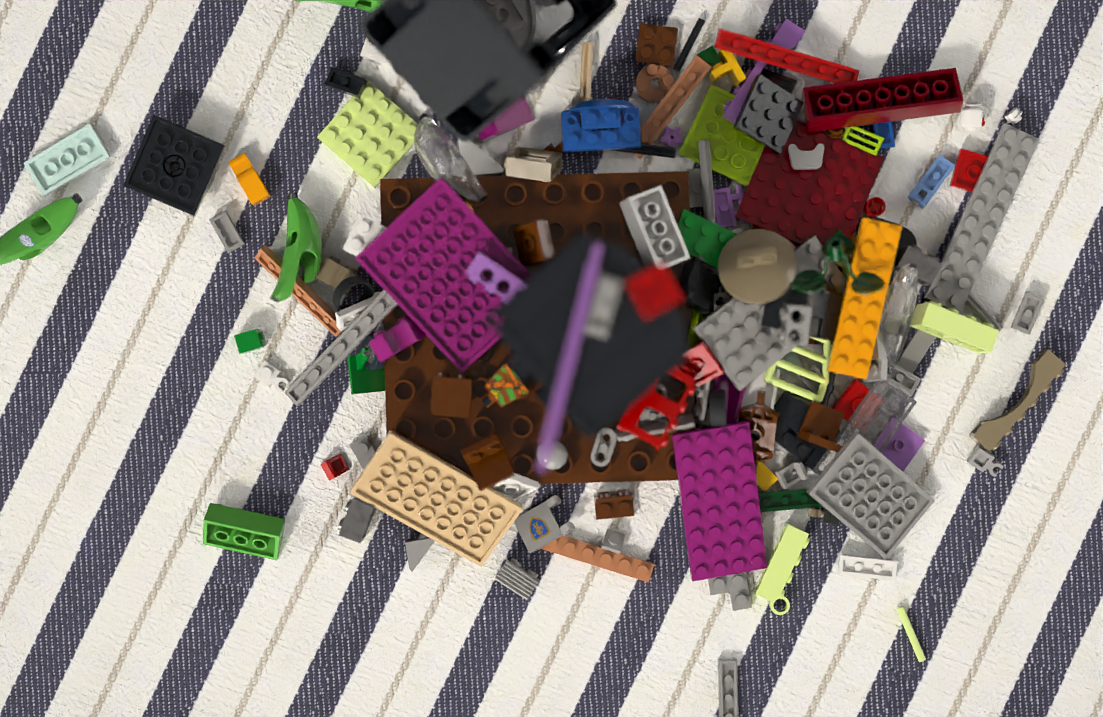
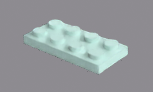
(67, 160)

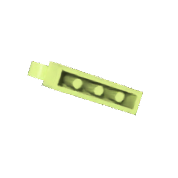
(780, 566)

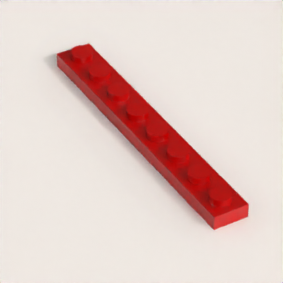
(784, 57)

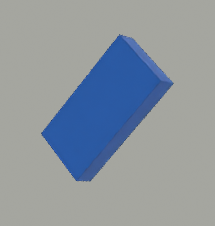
(886, 131)

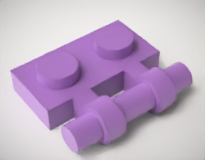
(724, 206)

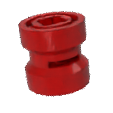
(874, 207)

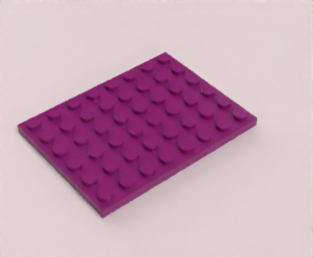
(424, 268)

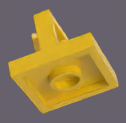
(728, 66)

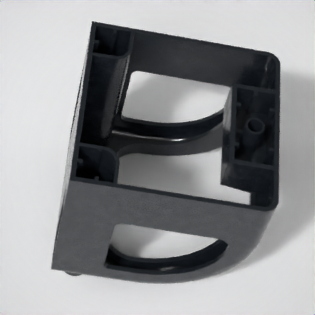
(464, 58)

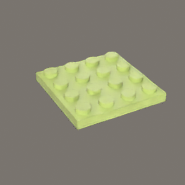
(370, 134)

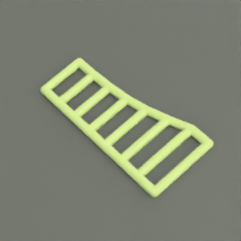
(823, 379)

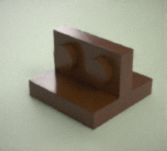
(534, 242)

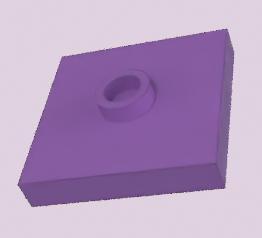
(902, 447)

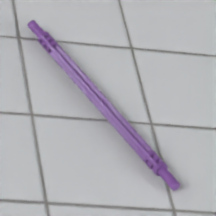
(569, 357)

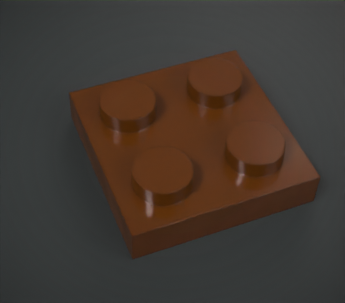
(656, 45)

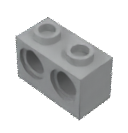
(800, 324)

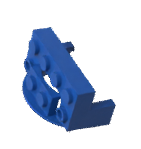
(600, 115)

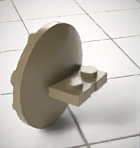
(757, 266)

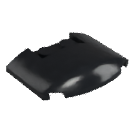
(824, 315)
(792, 412)

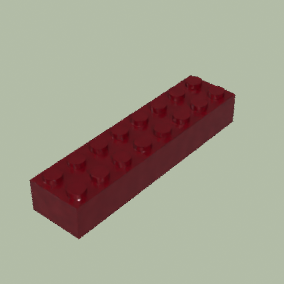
(882, 99)

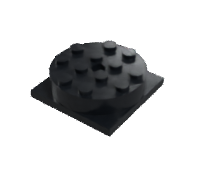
(159, 150)

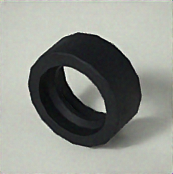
(717, 408)

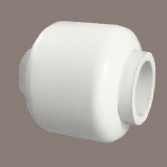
(972, 116)

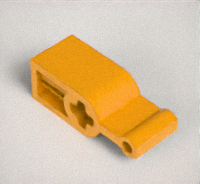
(249, 179)

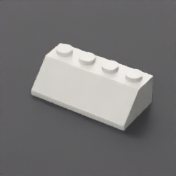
(654, 228)

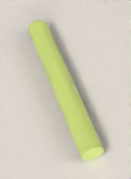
(911, 634)

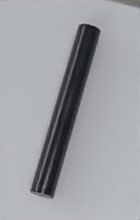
(688, 45)

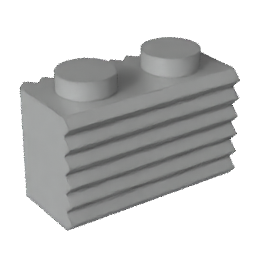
(517, 578)

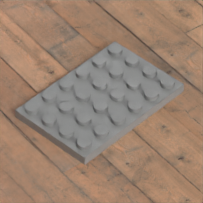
(870, 495)

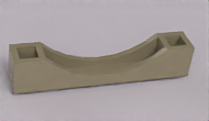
(1043, 371)

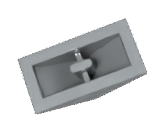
(416, 550)

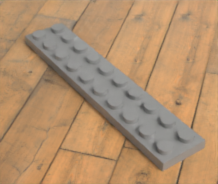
(982, 217)

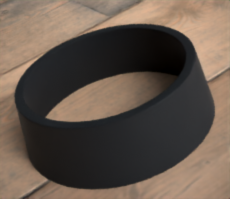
(348, 283)

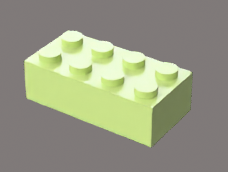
(954, 327)

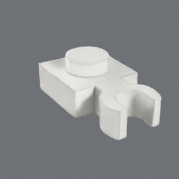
(269, 374)

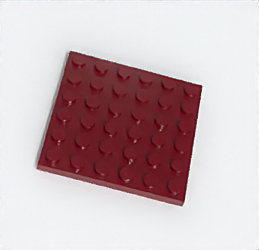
(810, 201)

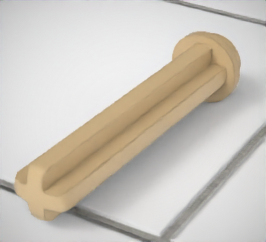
(586, 72)

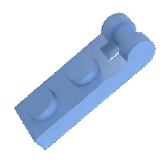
(931, 180)

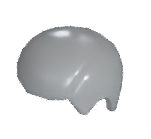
(557, 457)

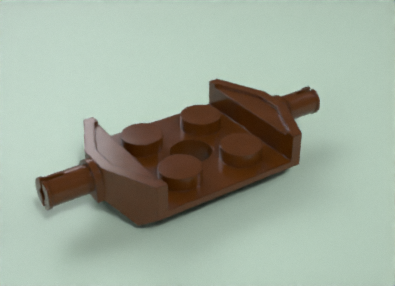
(763, 420)

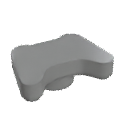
(806, 159)

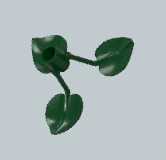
(836, 249)

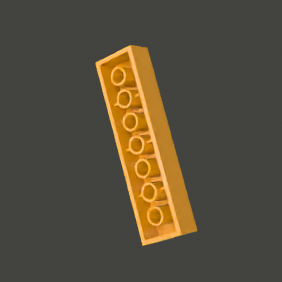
(859, 313)

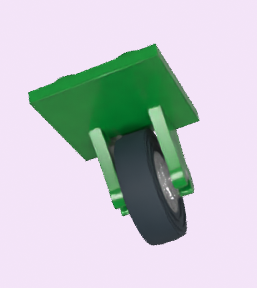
(366, 370)

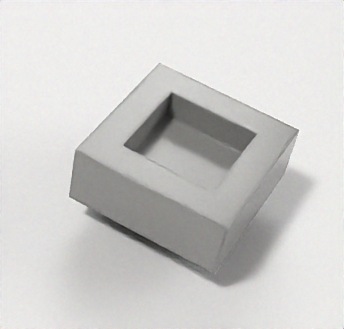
(613, 541)

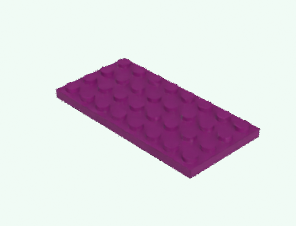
(719, 500)

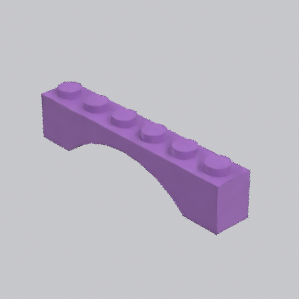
(786, 36)

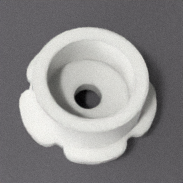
(1013, 116)

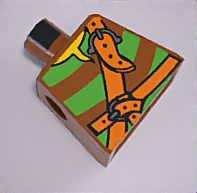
(503, 387)

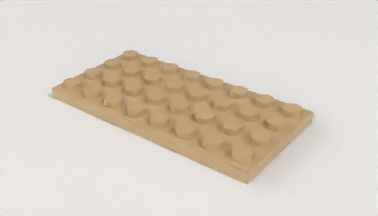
(435, 498)

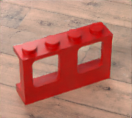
(660, 404)

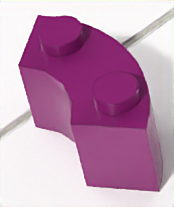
(396, 339)

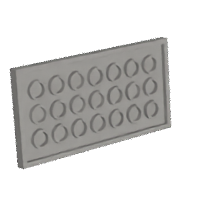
(736, 331)

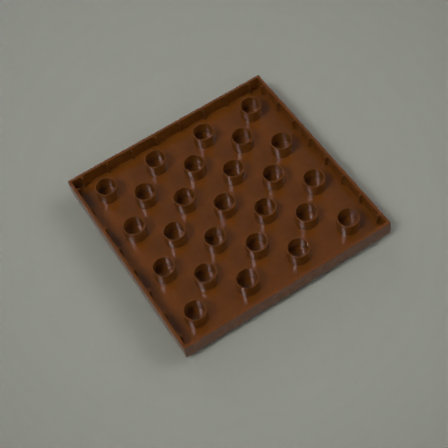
(572, 207)

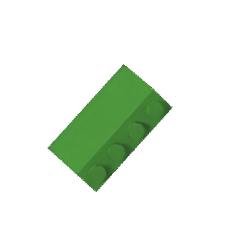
(243, 531)

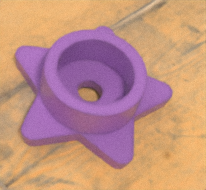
(672, 142)

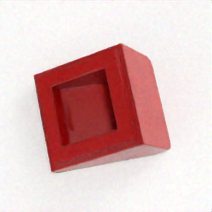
(334, 466)

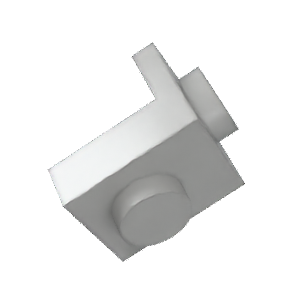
(792, 474)

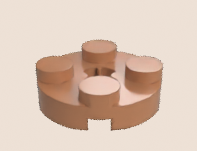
(643, 83)

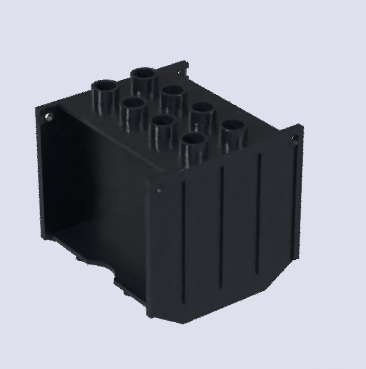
(607, 371)

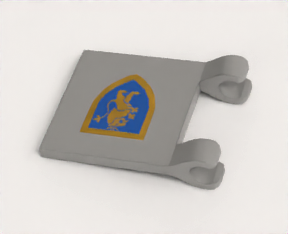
(539, 525)

